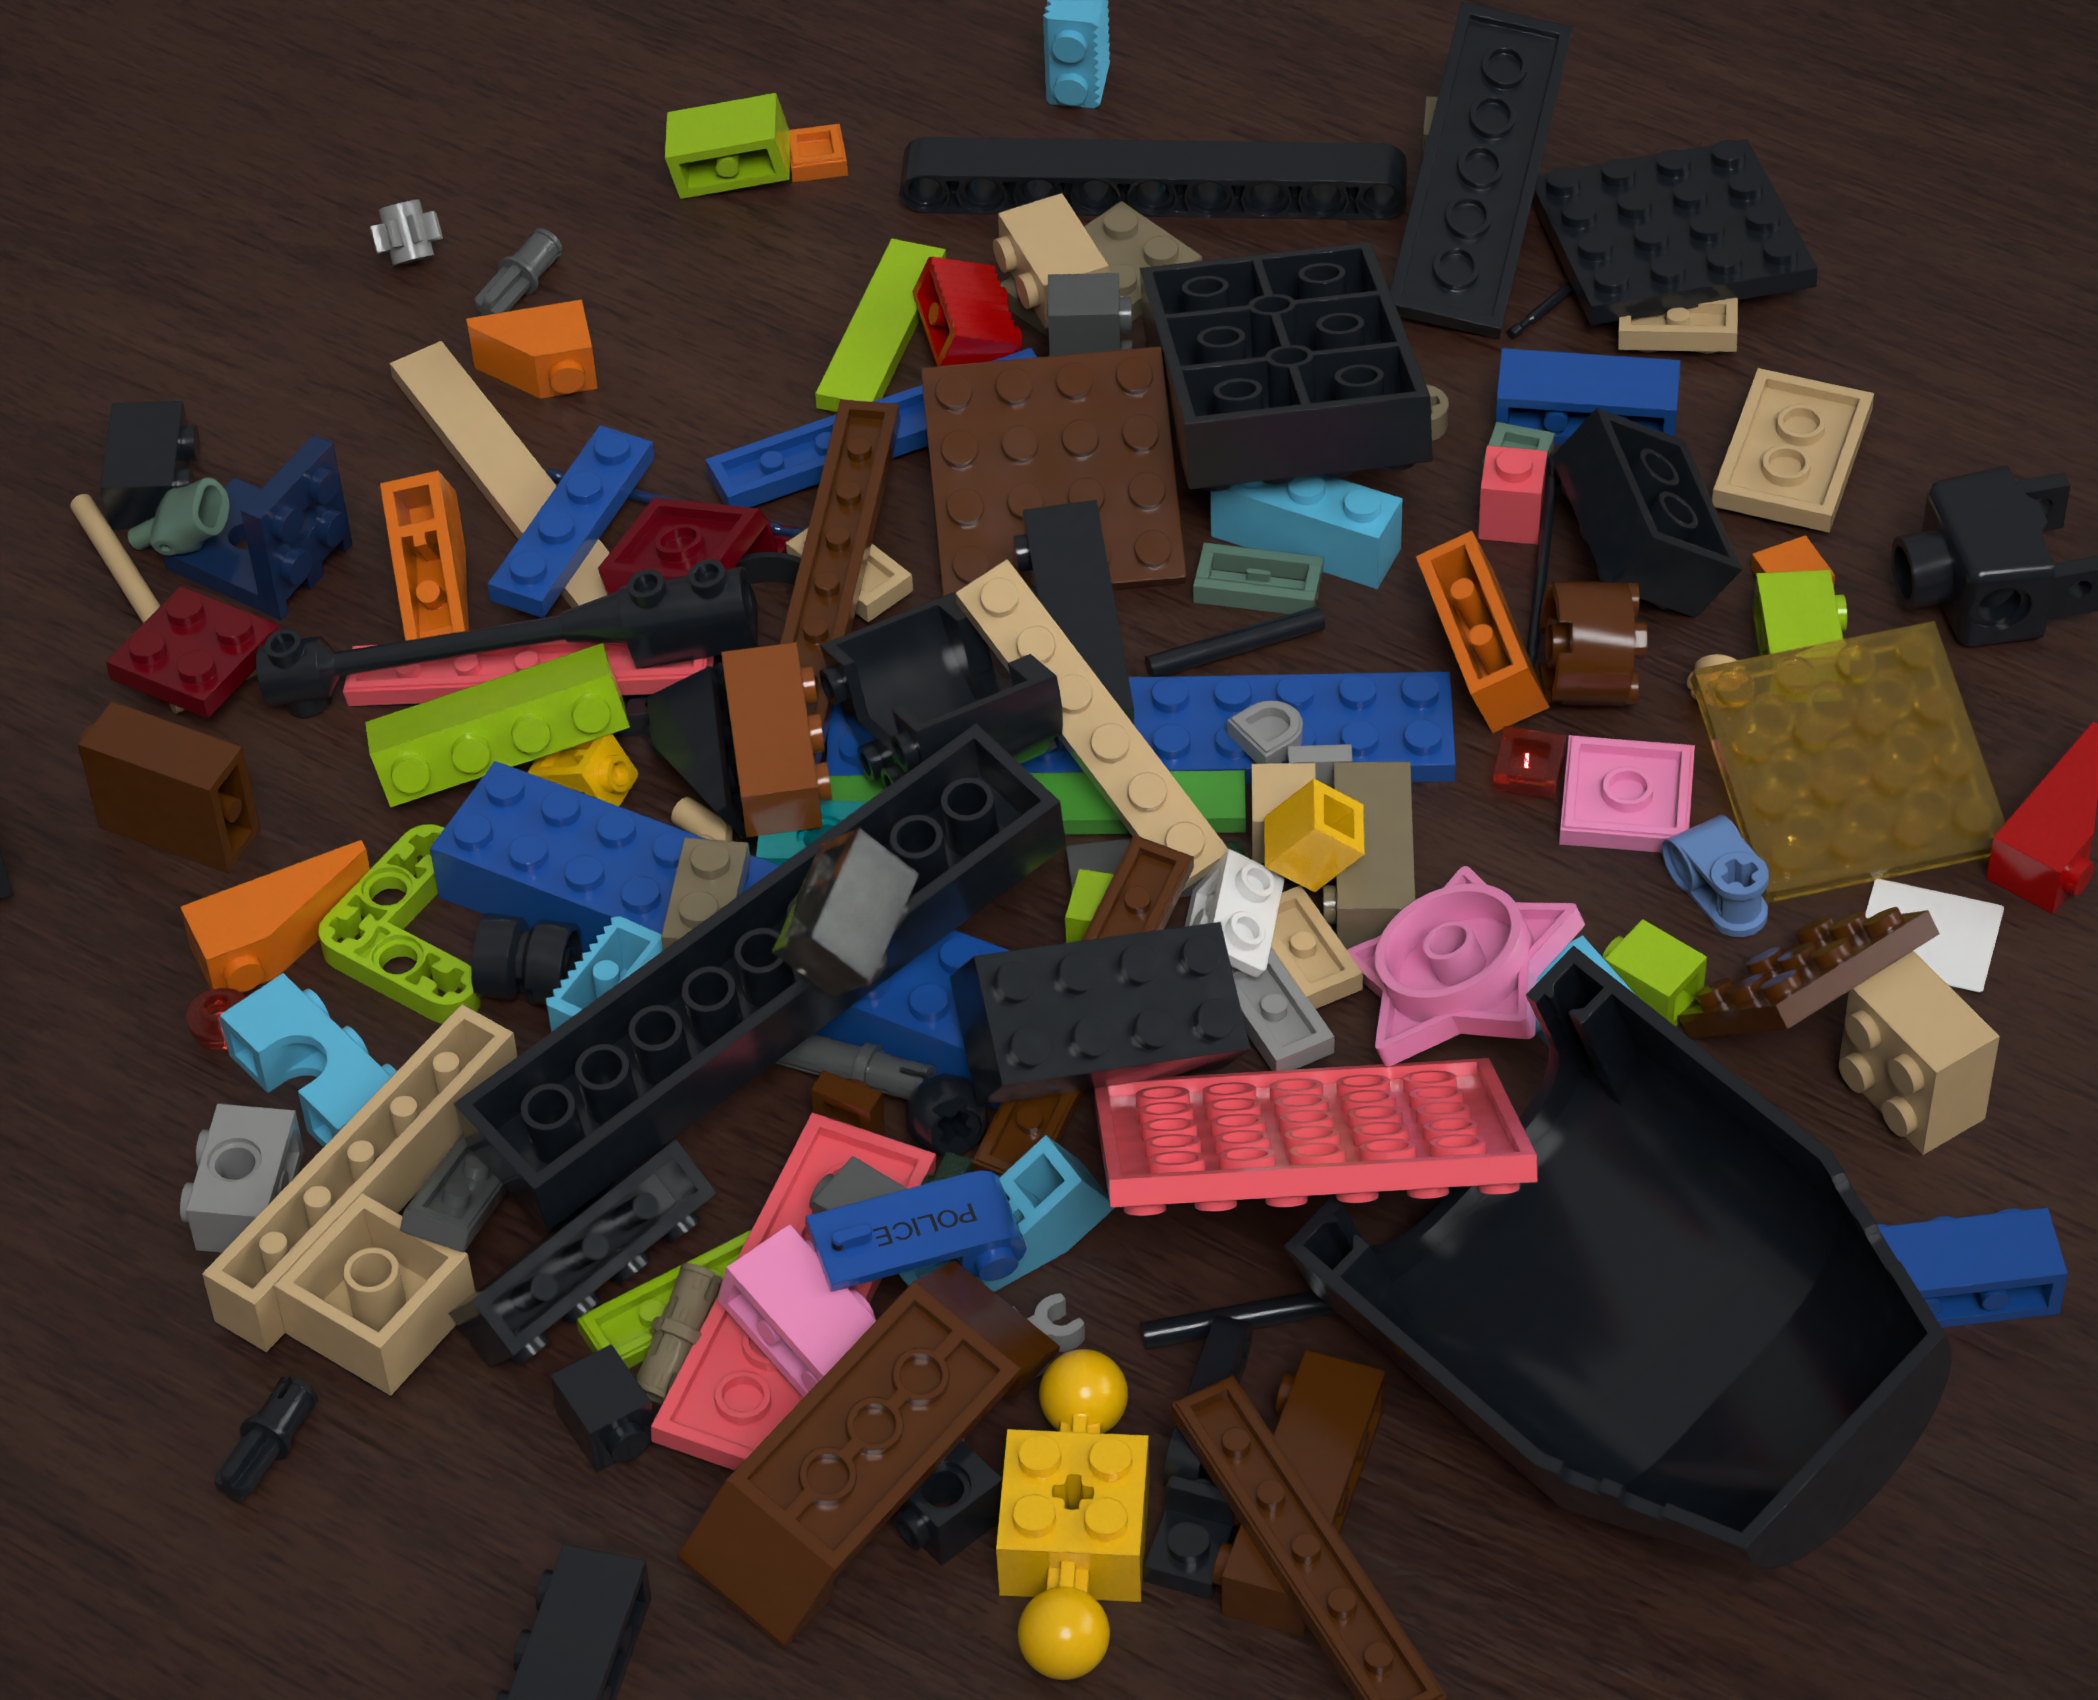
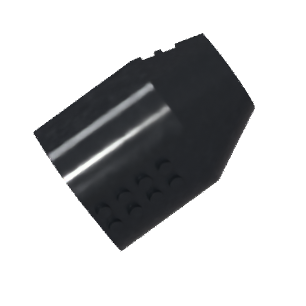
(1675, 1312)

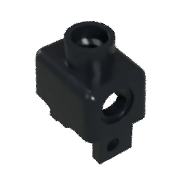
(1989, 558)

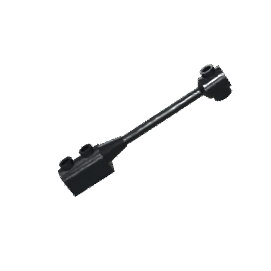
(654, 616)

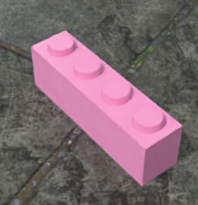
(789, 1309)

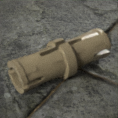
(677, 1329)

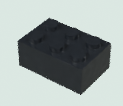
(1646, 512)

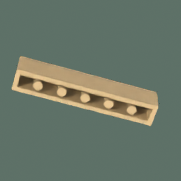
(380, 1152)

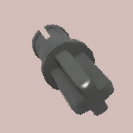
(519, 273)

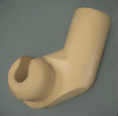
(700, 820)

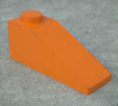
(427, 554)
(271, 921)

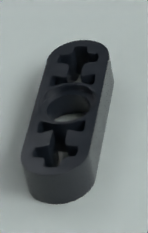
(1222, 1356)

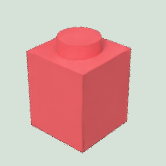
(1512, 495)

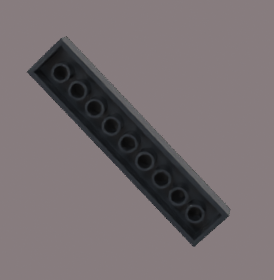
(728, 1008)

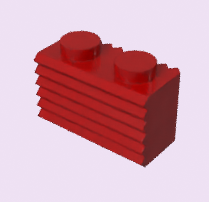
(965, 312)

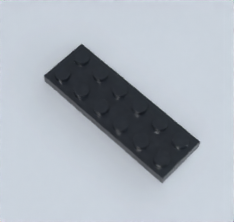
(1480, 170)

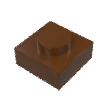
(848, 1102)

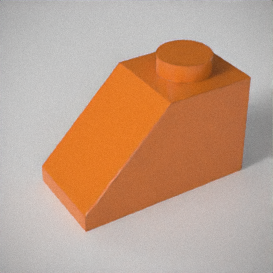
(536, 349)

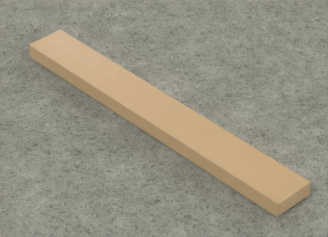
(487, 450)

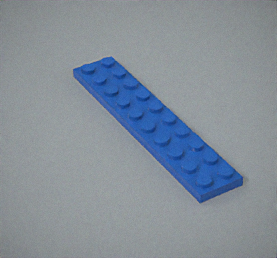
(1187, 717)

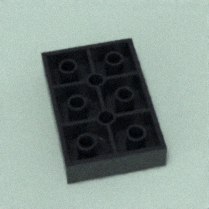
(1286, 367)

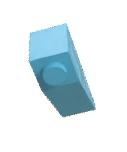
(1052, 1203)

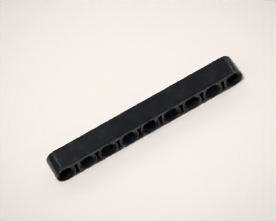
(1157, 177)

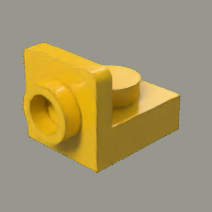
(593, 767)

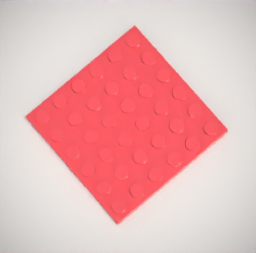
(1311, 1135)

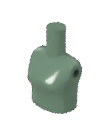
(184, 519)

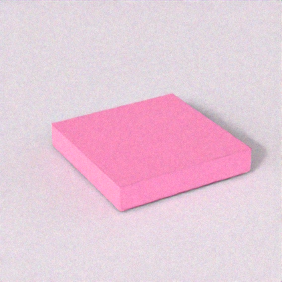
(1625, 793)

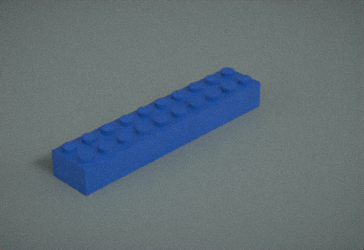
(579, 860)

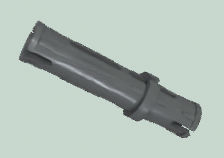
(867, 1063)

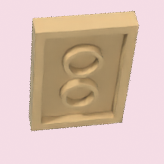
(1793, 450)

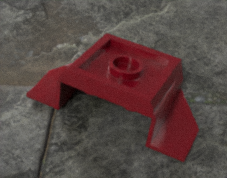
(680, 533)

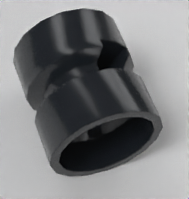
(522, 959)

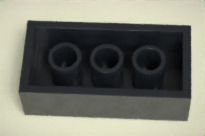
(1099, 1012)

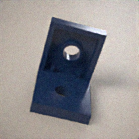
(287, 532)

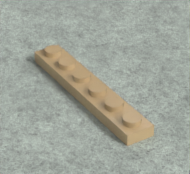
(1093, 723)

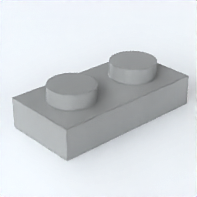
(1281, 1018)

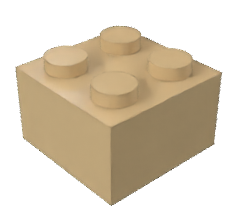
(1918, 1053)
(373, 1295)

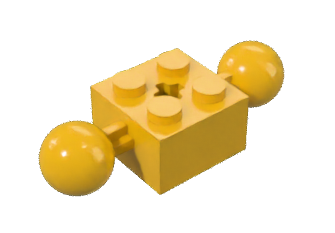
(1073, 1515)

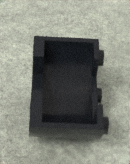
(926, 681)

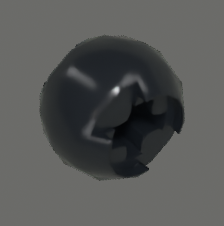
(945, 1115)

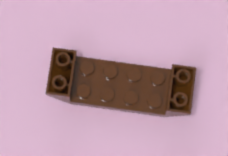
(861, 1447)

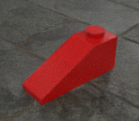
(2049, 838)

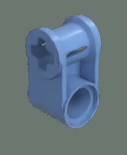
(1720, 875)

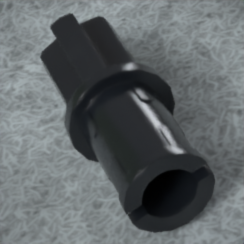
(266, 1437)

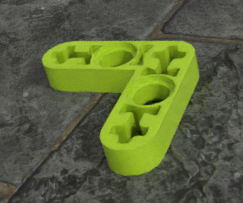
(385, 937)

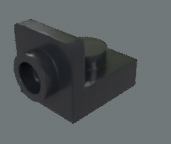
(1190, 1537)

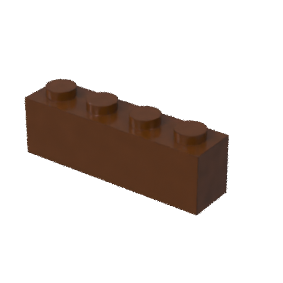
(1327, 1435)

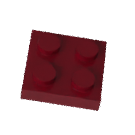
(191, 652)

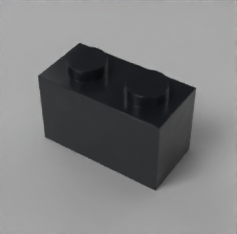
(145, 458)

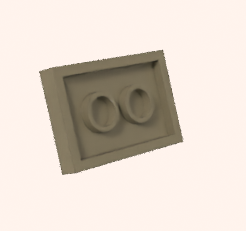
(1127, 244)

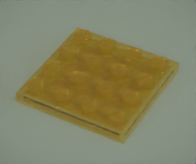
(1850, 760)

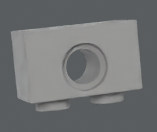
(240, 1171)

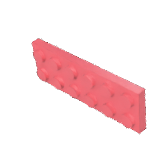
(727, 1386)

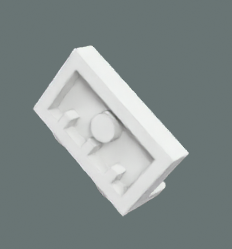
(1246, 903)

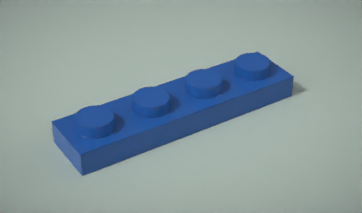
(571, 521)

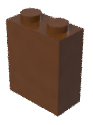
(169, 786)

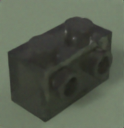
(846, 913)

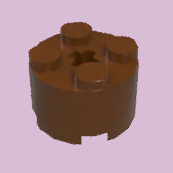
(1591, 643)

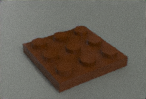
(1807, 975)

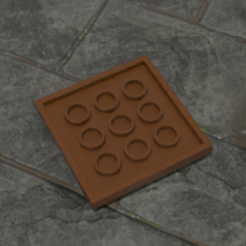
(1049, 437)

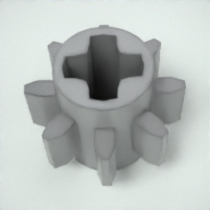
(406, 232)

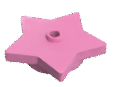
(1461, 965)

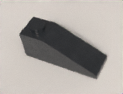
(695, 735)

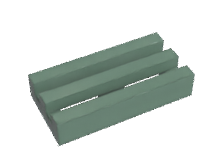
(1257, 587)

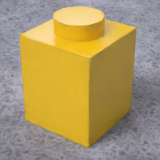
(1314, 835)

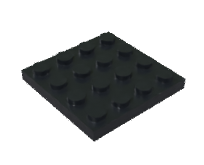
(1671, 231)

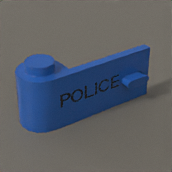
(918, 1228)

